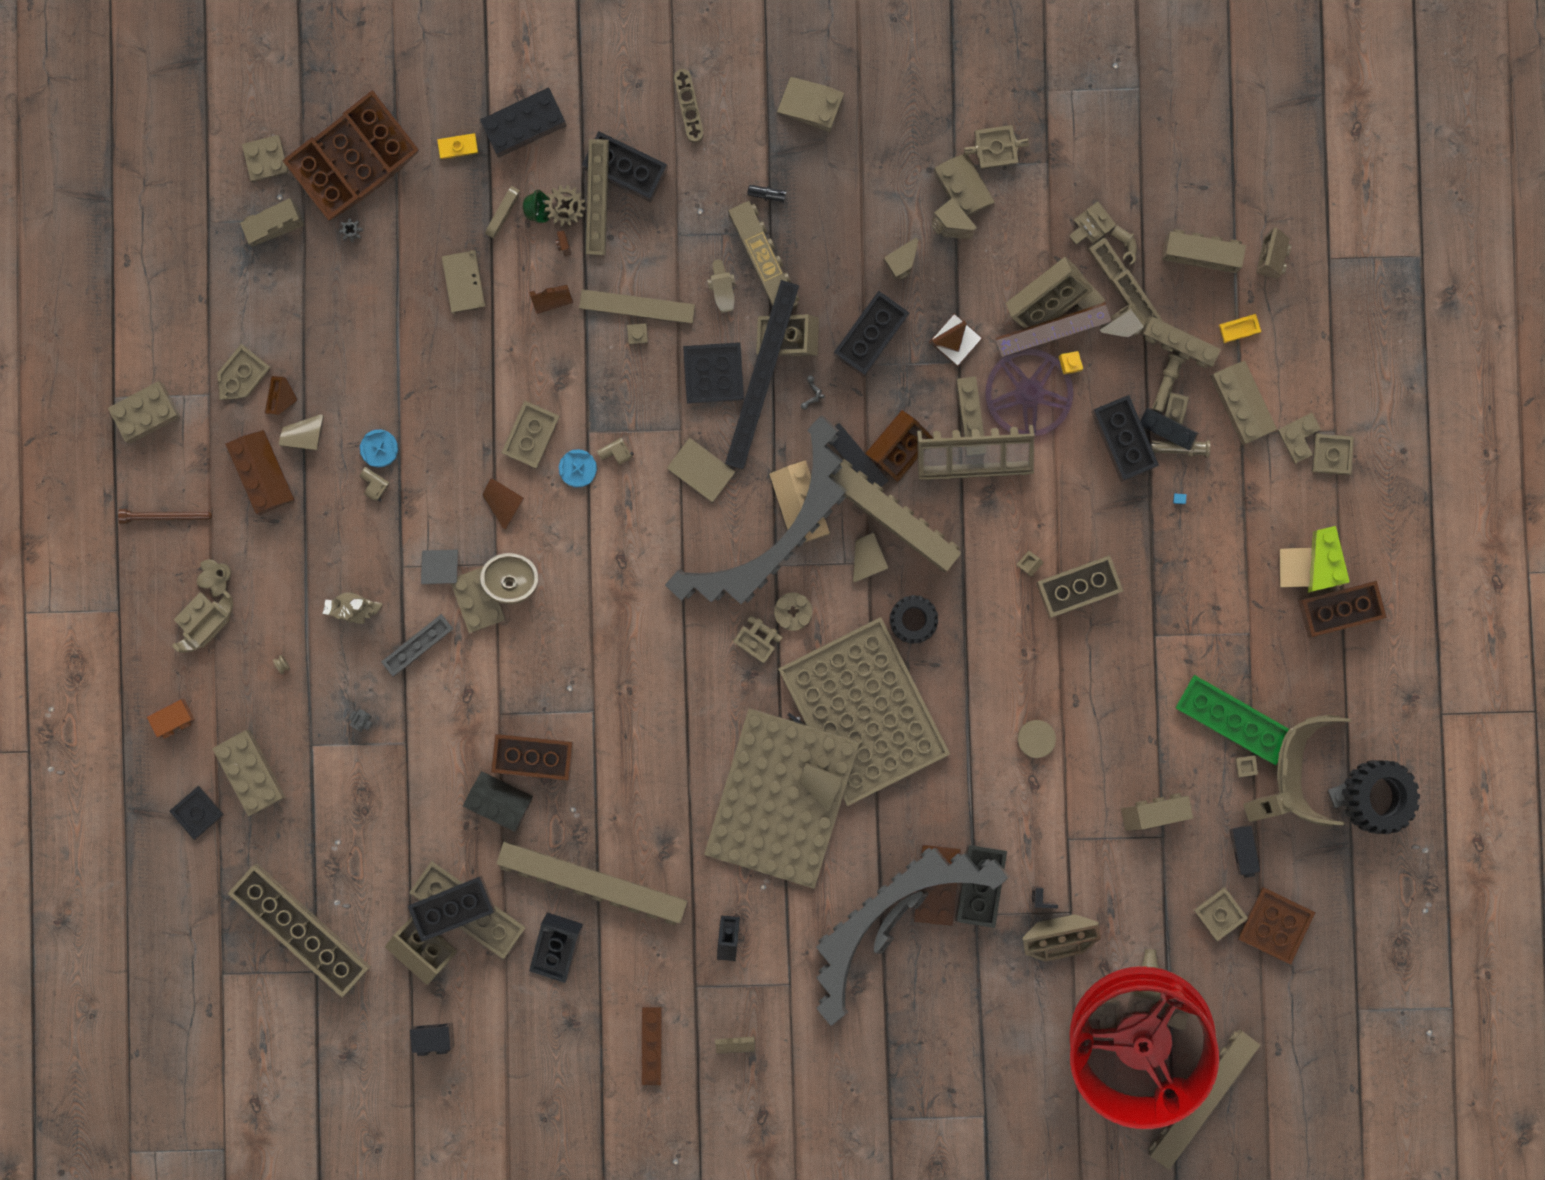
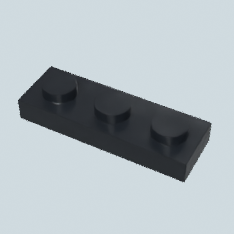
(1168, 428)

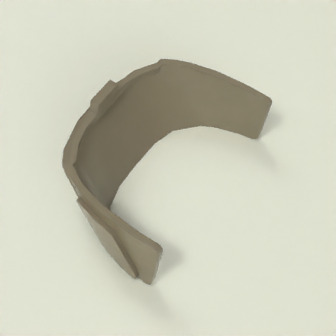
(1290, 766)

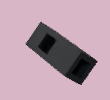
(1245, 851)

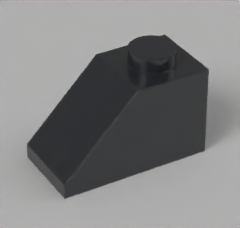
(728, 938)

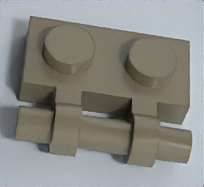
(754, 644)

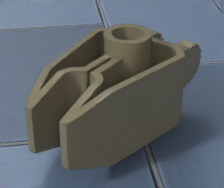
(722, 284)

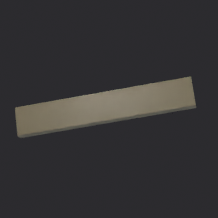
(597, 196)
(637, 306)

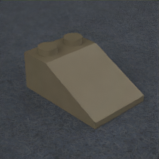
(811, 103)
(1273, 254)
(799, 337)

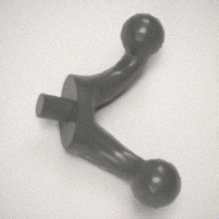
(810, 379)

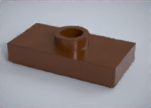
(562, 243)

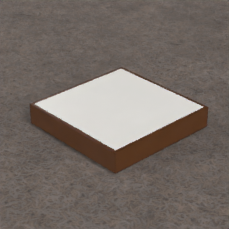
(969, 341)

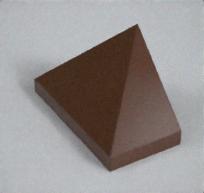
(951, 339)
(279, 396)

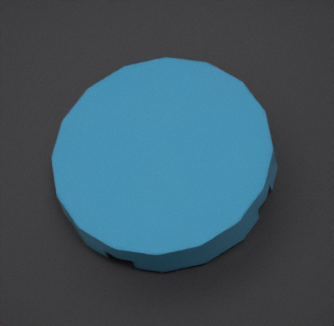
(379, 448)
(577, 468)

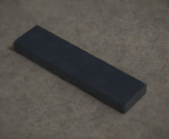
(856, 456)

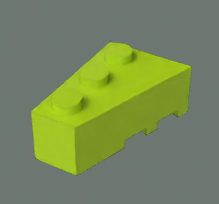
(1327, 560)

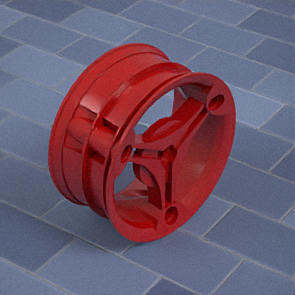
(1147, 1027)

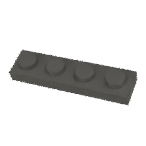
(417, 645)

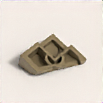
(302, 434)

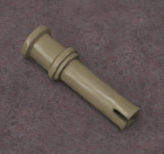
(1170, 374)
(1198, 448)

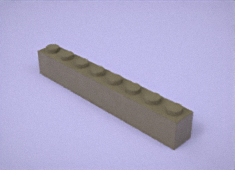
(1178, 1135)

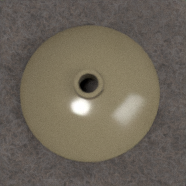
(507, 570)

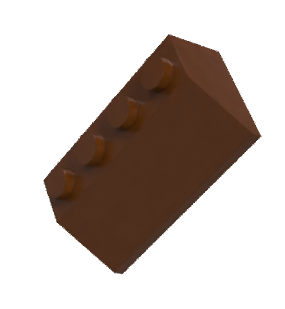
(259, 472)

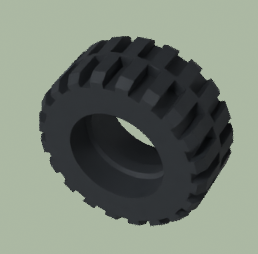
(1403, 796)

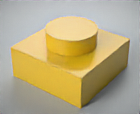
(1070, 362)

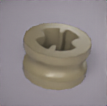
(281, 664)

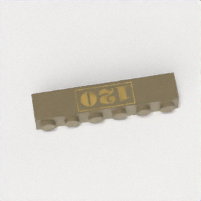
(759, 248)

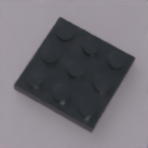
(713, 373)

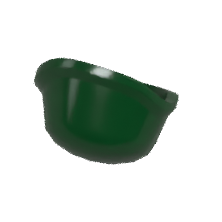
(534, 207)

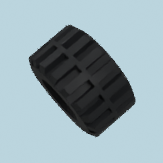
(901, 631)

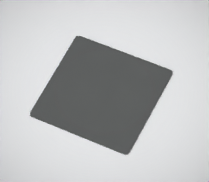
(439, 566)

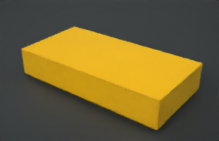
(1239, 328)

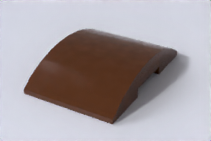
(351, 156)

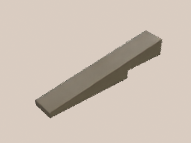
(1121, 278)

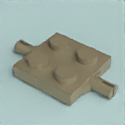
(996, 147)

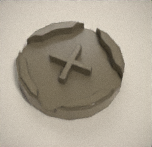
(1036, 739)

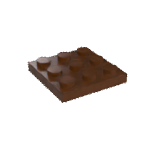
(1276, 925)

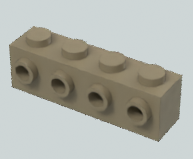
(1180, 341)

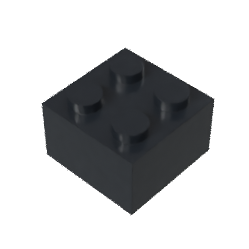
(432, 1038)

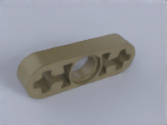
(502, 212)

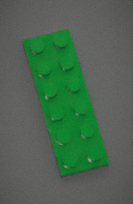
(1232, 719)

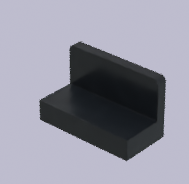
(1037, 899)

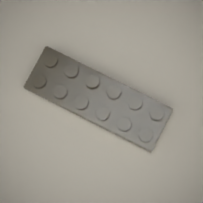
(494, 931)

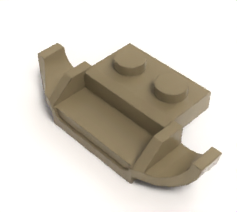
(202, 621)

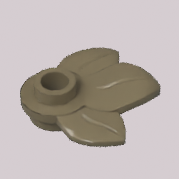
(211, 578)

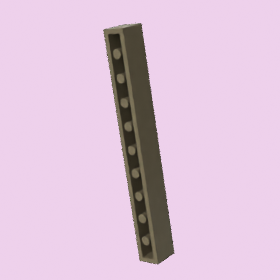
(592, 882)

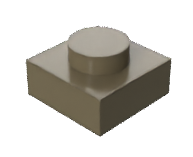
(637, 334)
(1030, 563)
(1246, 766)

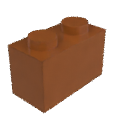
(171, 718)

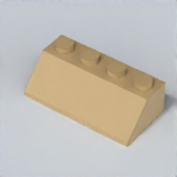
(791, 489)

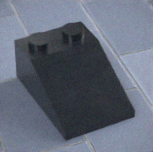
(555, 947)

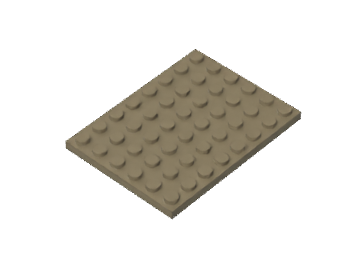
(867, 695)
(765, 812)

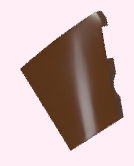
(551, 298)
(502, 502)

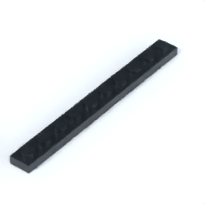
(762, 374)

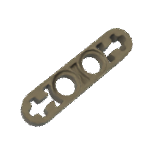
(690, 105)

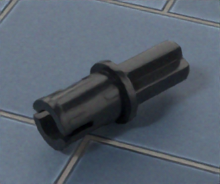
(766, 193)

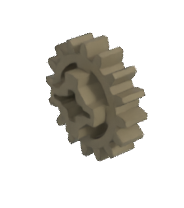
(559, 198)

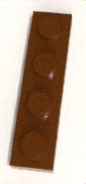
(651, 1045)

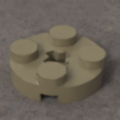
(786, 620)

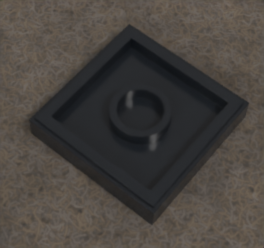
(196, 812)

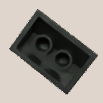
(498, 801)

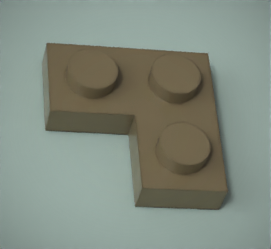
(1294, 435)
(1107, 1015)

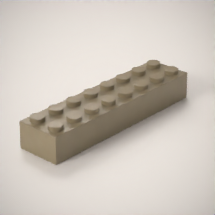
(897, 519)
(299, 930)

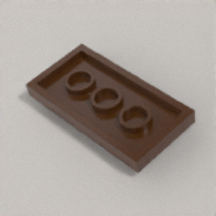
(940, 903)

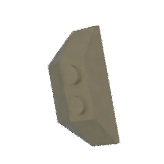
(1061, 937)

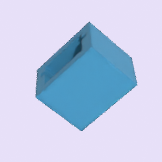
(1179, 498)

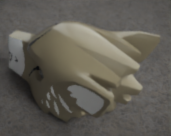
(351, 607)

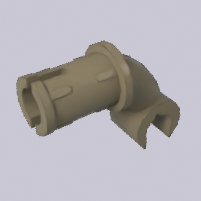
(1129, 241)

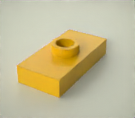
(457, 146)

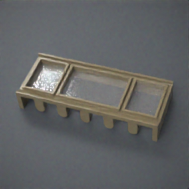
(975, 455)

